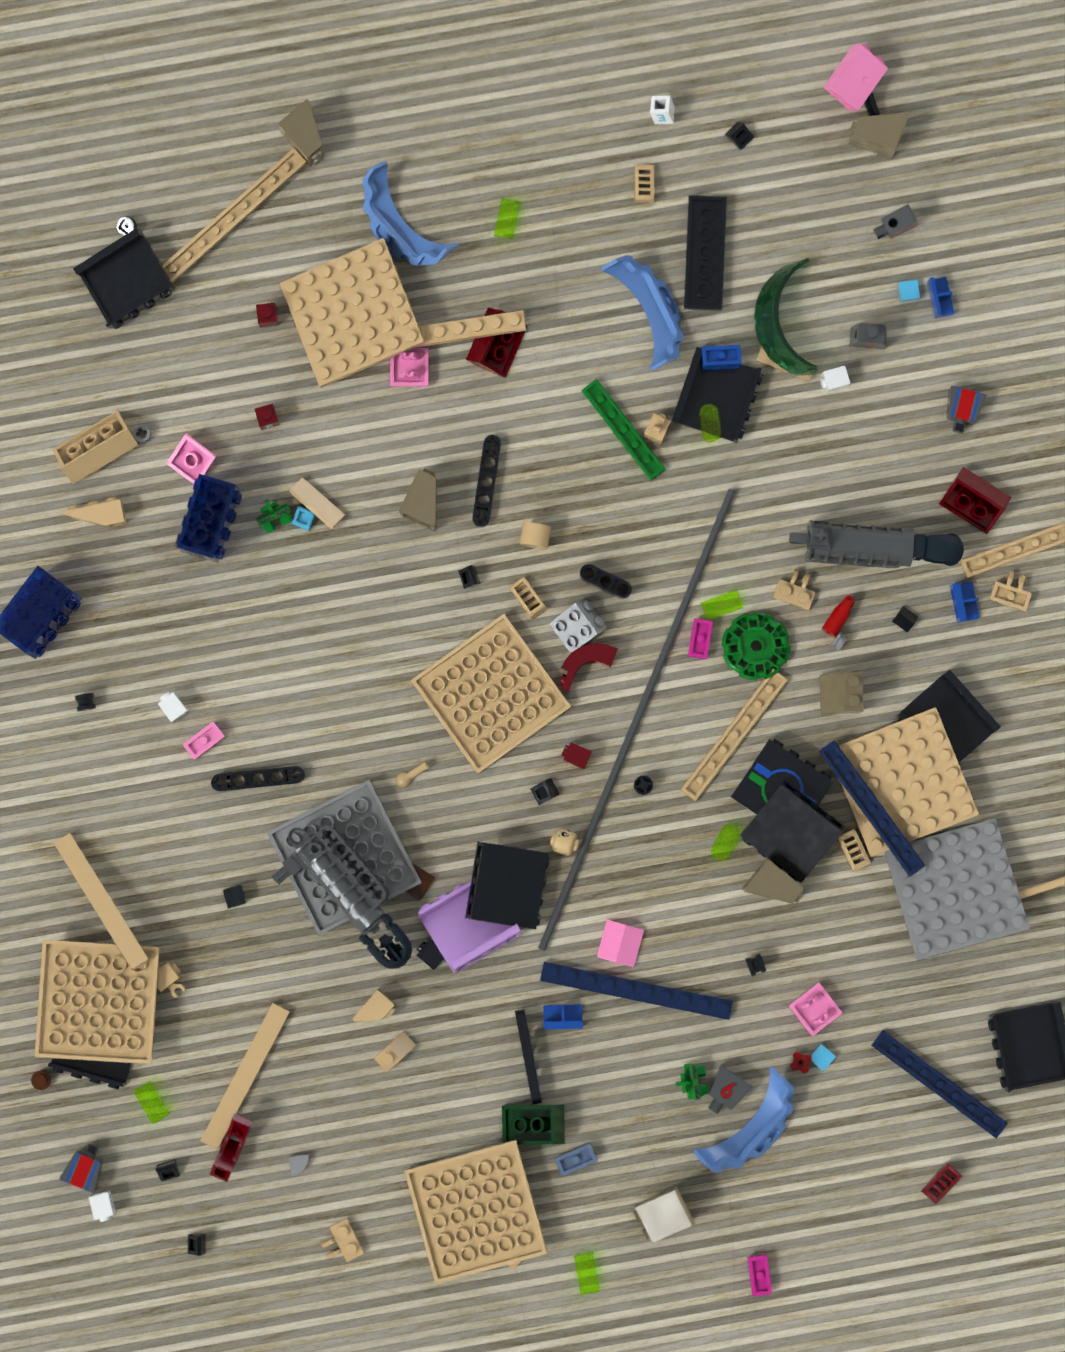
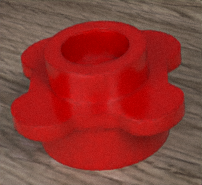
(800, 1057)

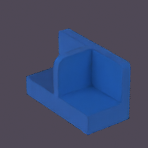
(940, 297)
(721, 357)
(964, 602)
(563, 1016)

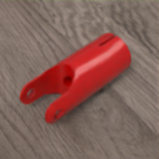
(838, 617)

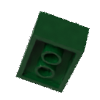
(533, 1124)

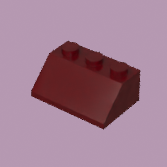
(496, 351)
(975, 500)

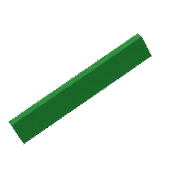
(623, 430)

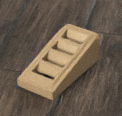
(644, 198)
(538, 610)
(859, 847)

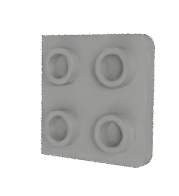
(578, 625)

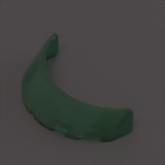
(768, 324)

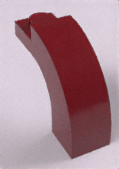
(596, 653)
(231, 1147)

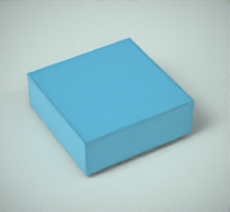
(908, 290)
(303, 518)
(822, 1057)

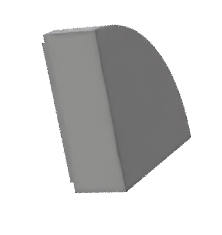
(298, 1163)

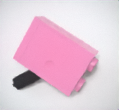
(856, 79)

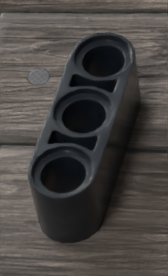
(598, 575)

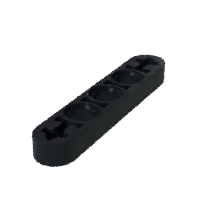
(486, 490)
(248, 777)
(528, 1056)

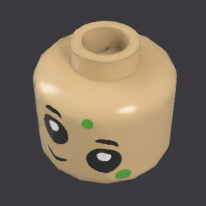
(564, 841)

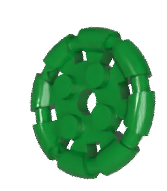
(756, 657)

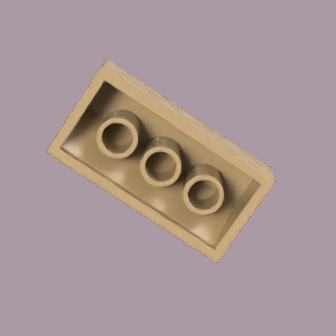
(95, 447)

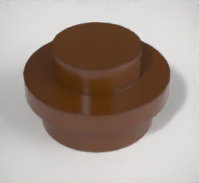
(41, 1080)

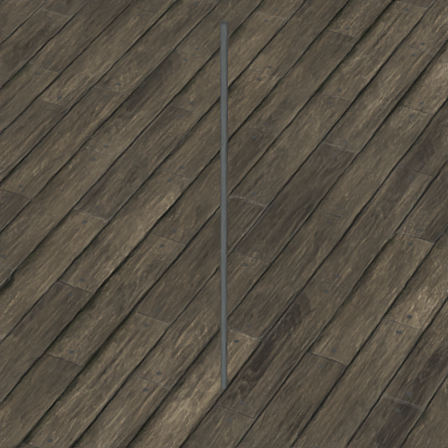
(636, 720)

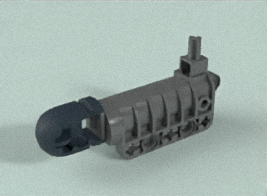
(875, 545)
(348, 889)

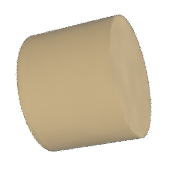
(535, 535)

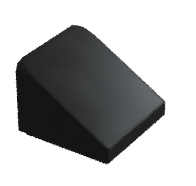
(739, 135)
(544, 791)
(234, 896)

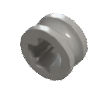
(139, 439)
(839, 641)

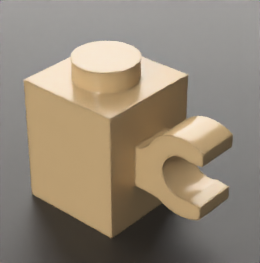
(657, 428)
(167, 977)

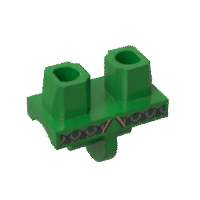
(266, 519)
(690, 1082)

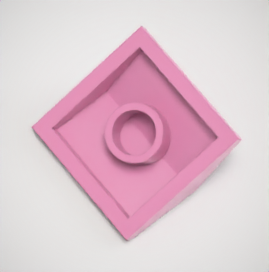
(191, 459)
(620, 943)

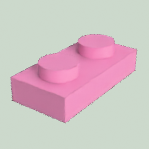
(203, 740)

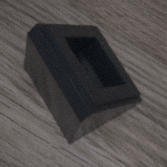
(469, 576)
(905, 619)
(167, 1170)
(196, 1244)

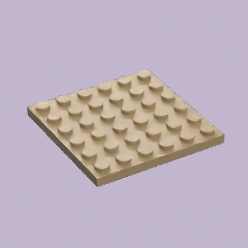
(352, 313)
(490, 693)
(912, 777)
(95, 1003)
(476, 1211)

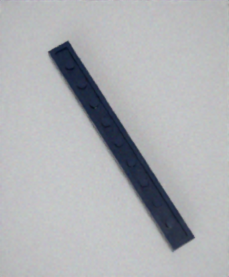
(636, 990)

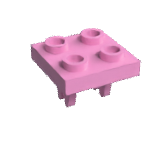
(410, 368)
(815, 1009)

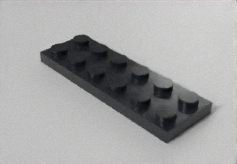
(705, 253)

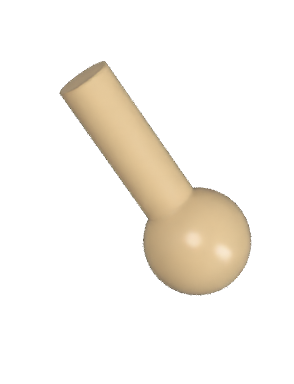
(404, 779)

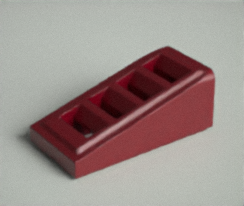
(946, 1167)

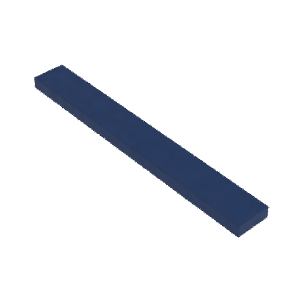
(871, 808)
(939, 1084)

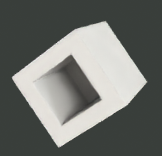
(662, 110)
(835, 379)
(172, 707)
(102, 1206)

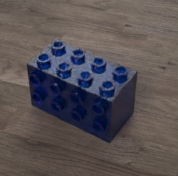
(209, 518)
(38, 612)

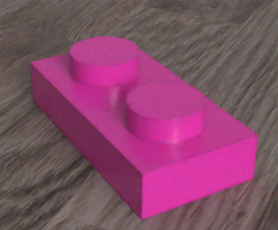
(700, 639)
(759, 1275)

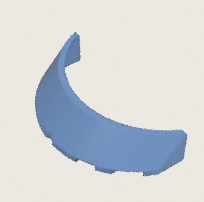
(389, 225)
(657, 304)
(758, 1133)

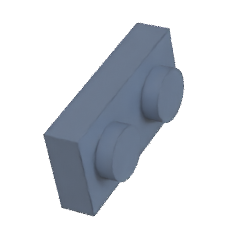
(575, 1159)

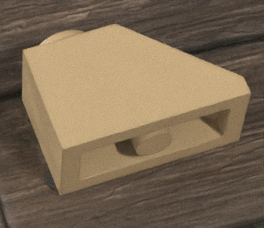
(375, 1008)
(395, 1051)

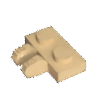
(795, 594)
(1009, 595)
(346, 1240)

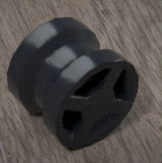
(85, 702)
(643, 785)
(755, 964)

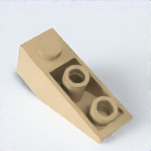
(104, 514)

